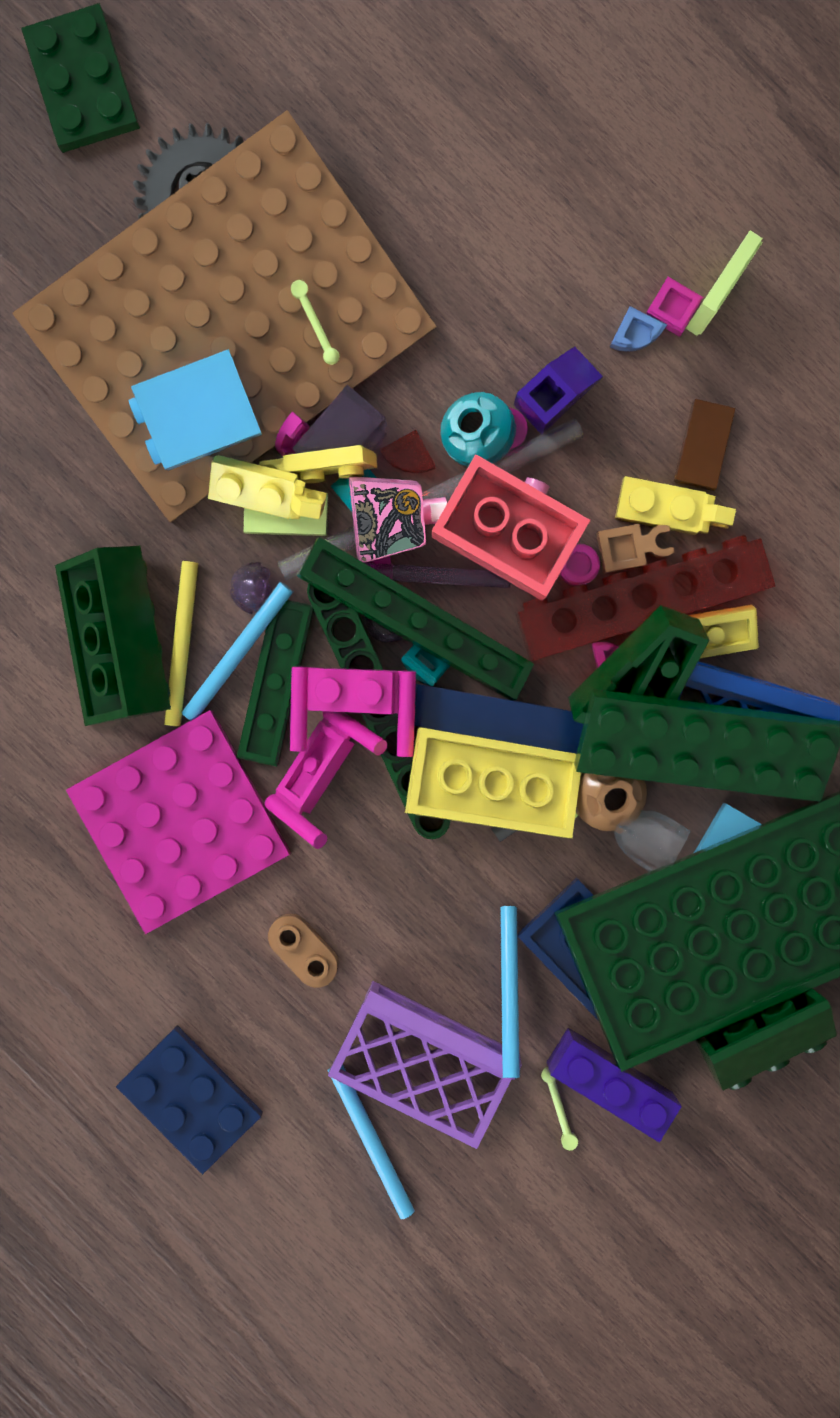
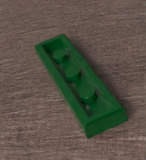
(271, 691)

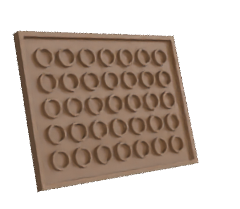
(217, 276)

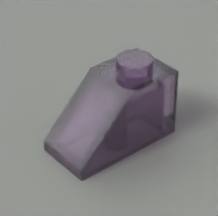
(345, 424)

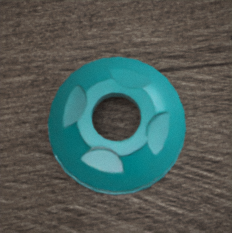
(490, 440)

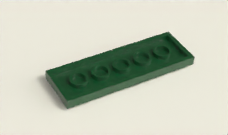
(707, 745)

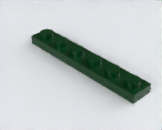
(415, 619)

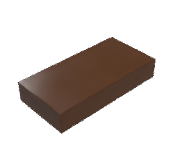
(704, 445)

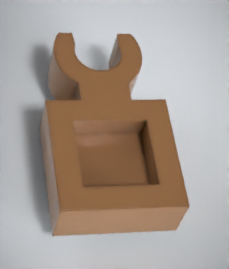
(626, 547)

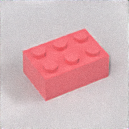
(509, 527)

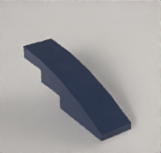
(496, 719)

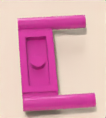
(353, 692)
(316, 768)

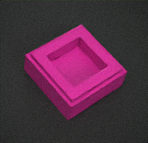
(674, 306)

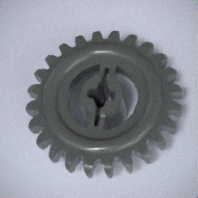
(181, 160)

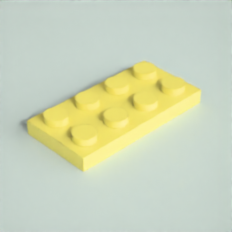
(493, 783)

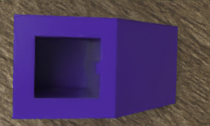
(556, 389)

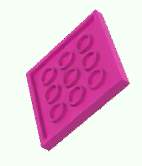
(178, 821)

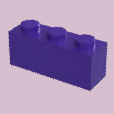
(625, 1094)

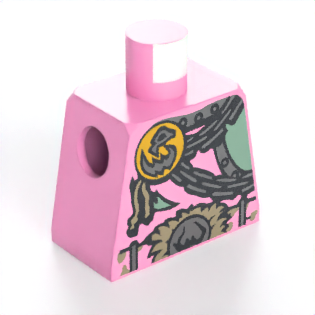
(390, 516)

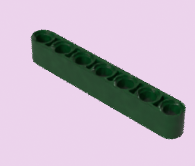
(345, 654)

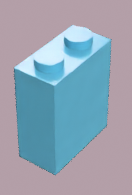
(194, 411)

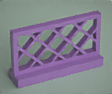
(433, 1029)

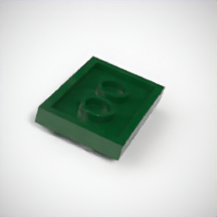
(80, 78)

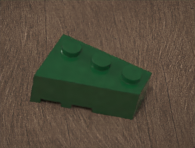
(649, 662)

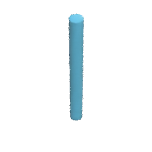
(237, 651)
(509, 987)
(375, 1149)

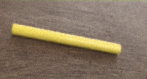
(181, 642)

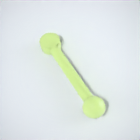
(299, 291)
(568, 1139)

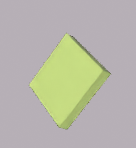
(725, 283)

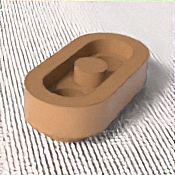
(307, 948)

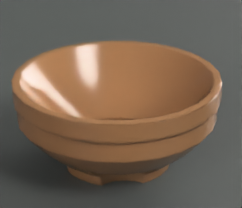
(592, 794)

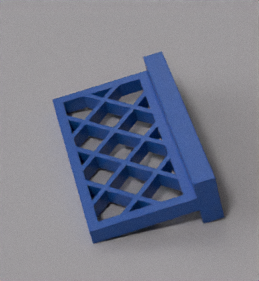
(758, 693)

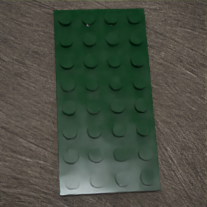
(712, 934)

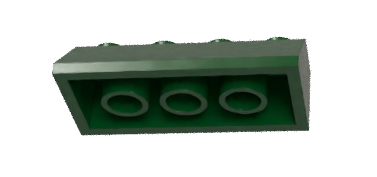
(112, 634)

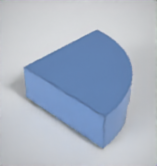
(637, 331)

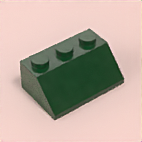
(767, 1039)

